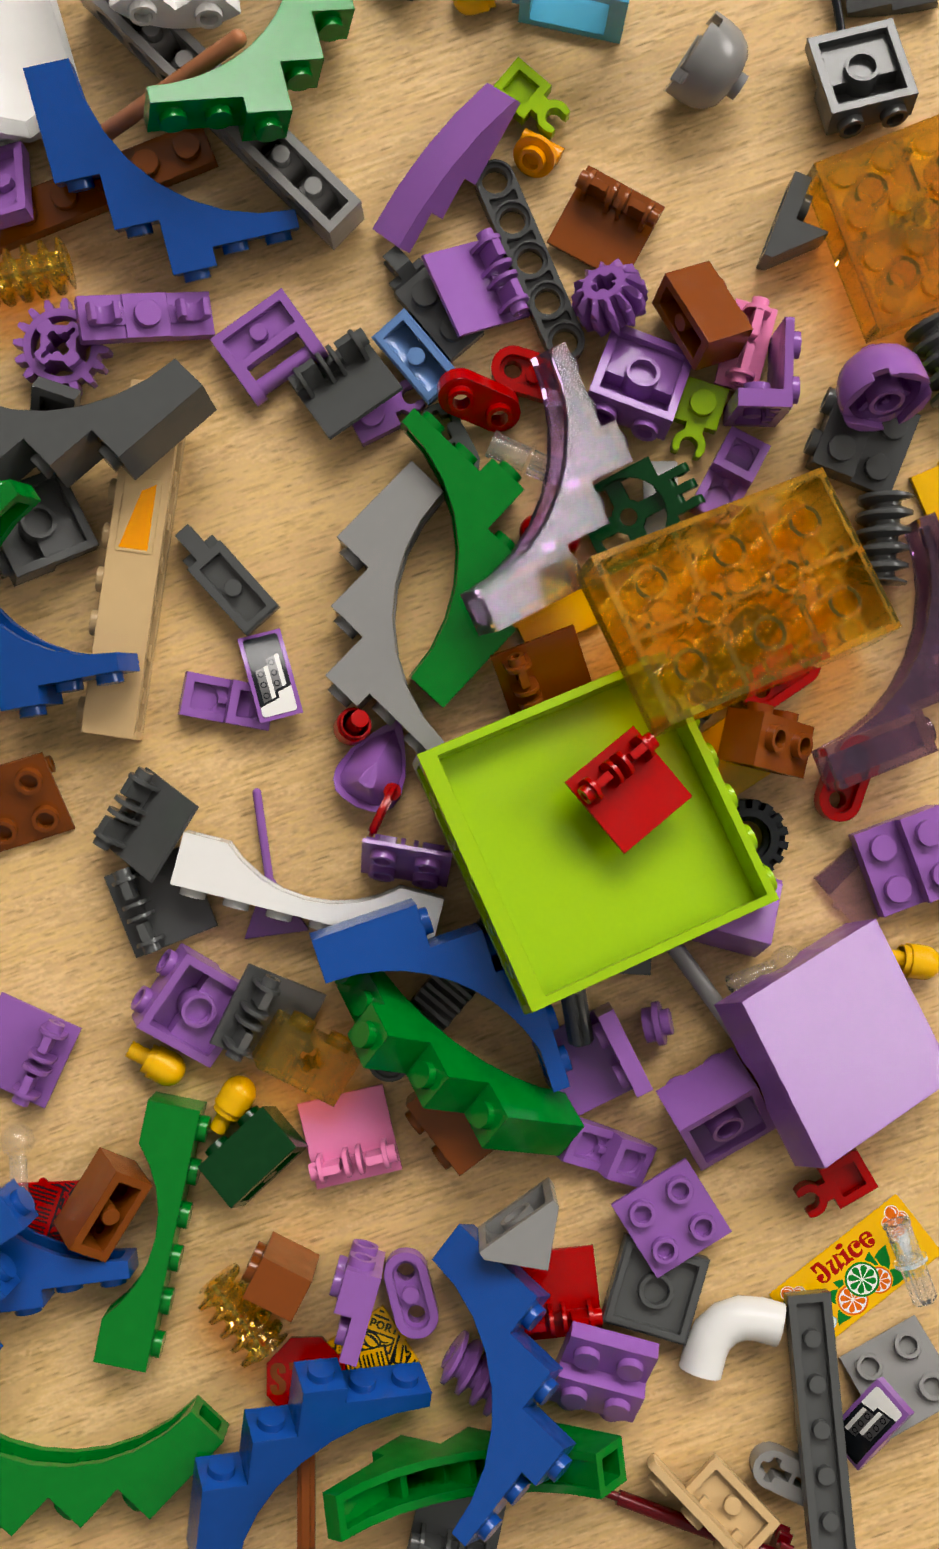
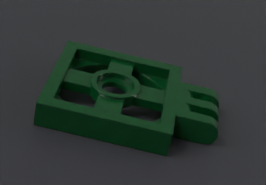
(667, 497)

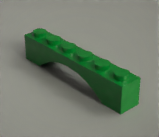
(170, 1142)

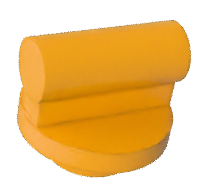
(536, 154)

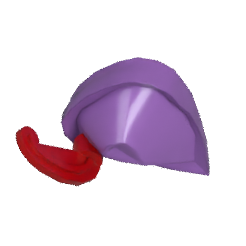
(374, 773)

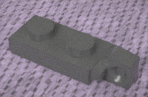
(419, 297)
(227, 580)

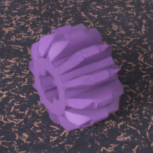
(609, 297)

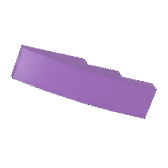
(453, 155)

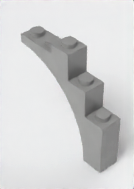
(381, 543)

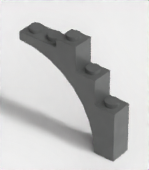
(123, 429)

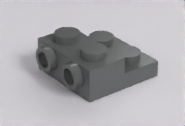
(861, 78)
(858, 457)
(47, 535)

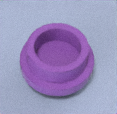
(657, 1023)

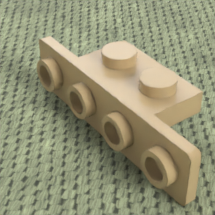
(718, 1502)

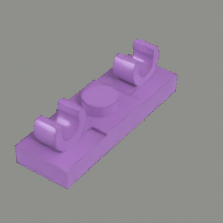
(144, 317)

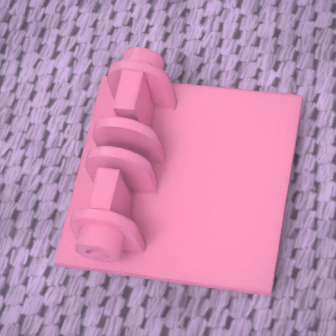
(350, 1138)

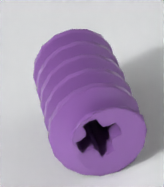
(470, 1368)

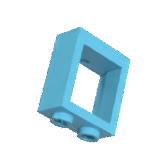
(586, 18)

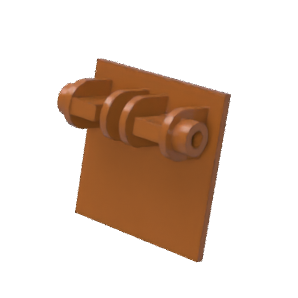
(604, 221)
(541, 669)
(30, 802)

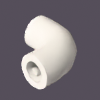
(724, 1326)

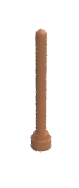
(198, 65)

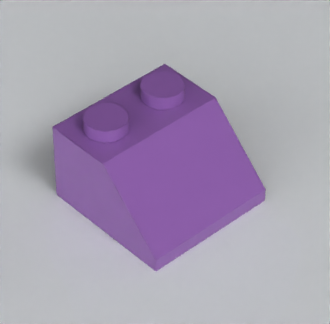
(716, 1108)

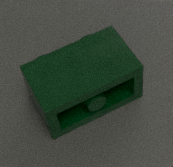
(251, 1155)

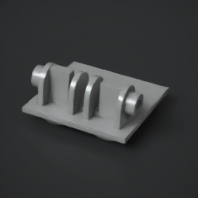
(906, 1362)

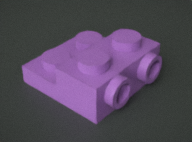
(639, 383)
(900, 859)
(185, 1003)
(356, 1289)
(604, 1372)

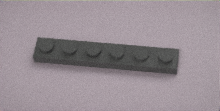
(819, 1420)

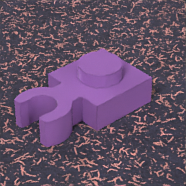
(384, 418)

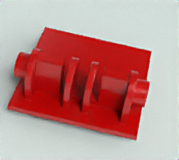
(628, 788)
(572, 1289)

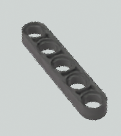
(526, 241)

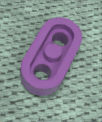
(410, 1291)

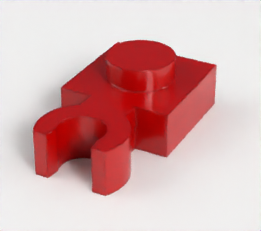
(842, 1181)

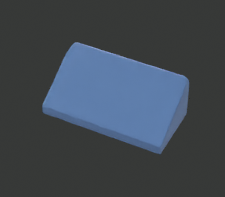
(413, 354)

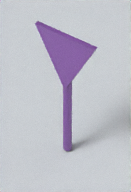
(260, 924)

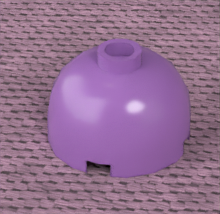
(882, 385)

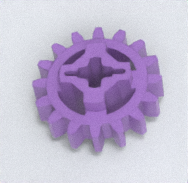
(49, 358)

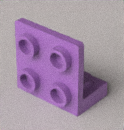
(768, 402)
(605, 1066)

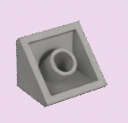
(523, 1230)

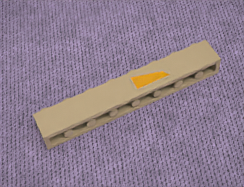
(131, 592)

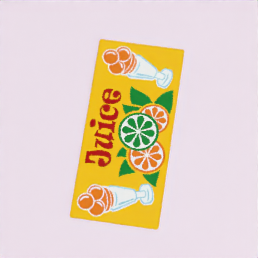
(858, 1266)

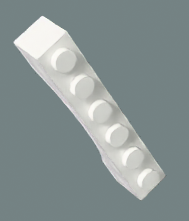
(218, 868)

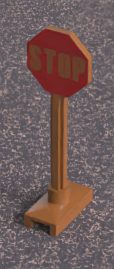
(278, 1389)

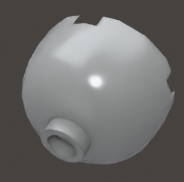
(711, 66)

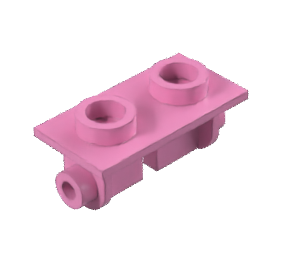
(751, 360)

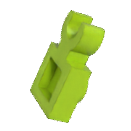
(532, 92)
(698, 412)

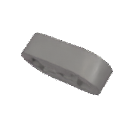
(781, 1483)

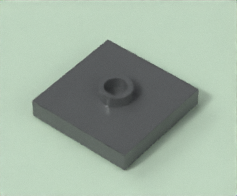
(651, 1304)

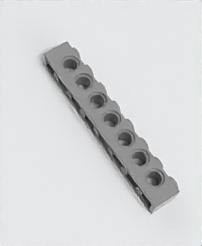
(281, 164)

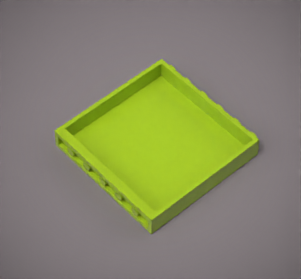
(547, 874)

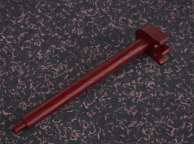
(780, 1540)

